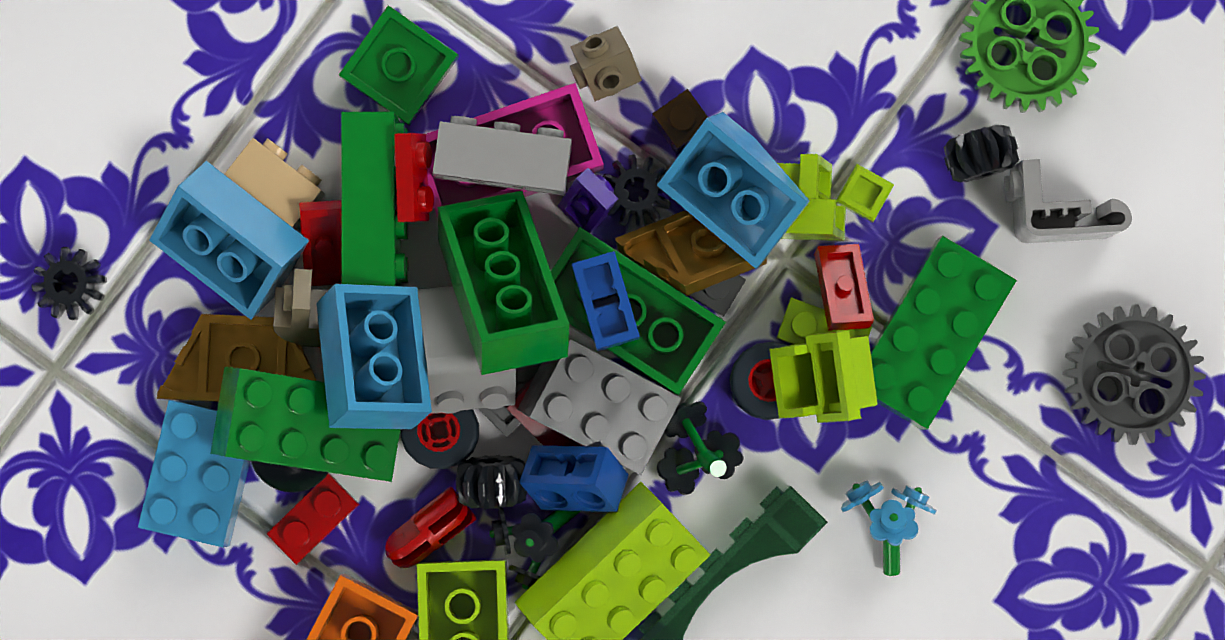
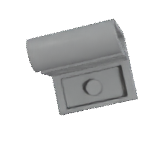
(1056, 220)
(451, 361)

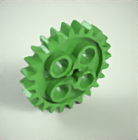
(1017, 79)

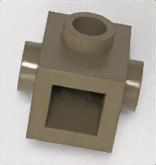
(604, 64)

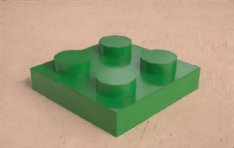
(398, 65)

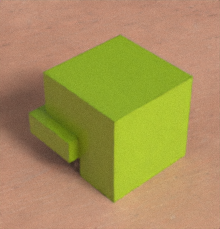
(821, 216)
(824, 377)

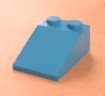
(734, 188)

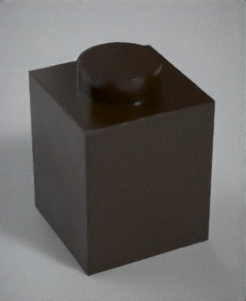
(679, 120)

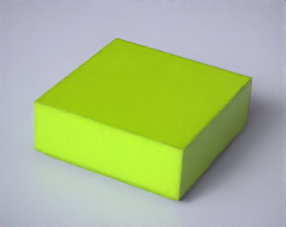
(864, 193)

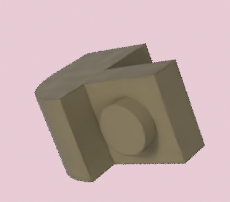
(297, 310)

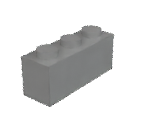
(502, 156)

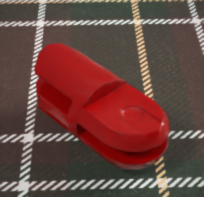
(428, 529)

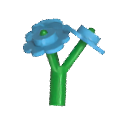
(892, 521)

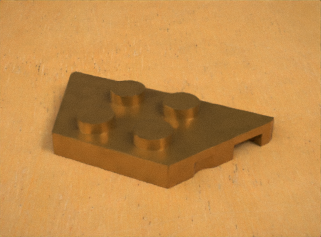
(683, 253)
(234, 343)

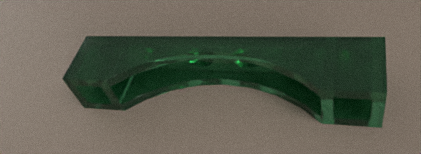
(779, 530)

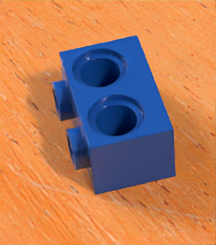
(605, 301)
(574, 478)

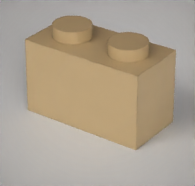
(273, 182)

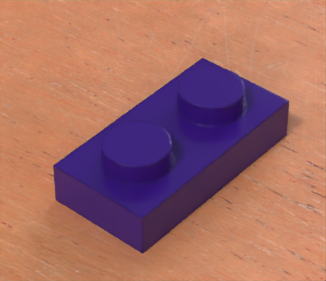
(588, 200)

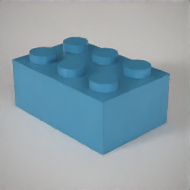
(228, 239)
(373, 357)
(189, 488)

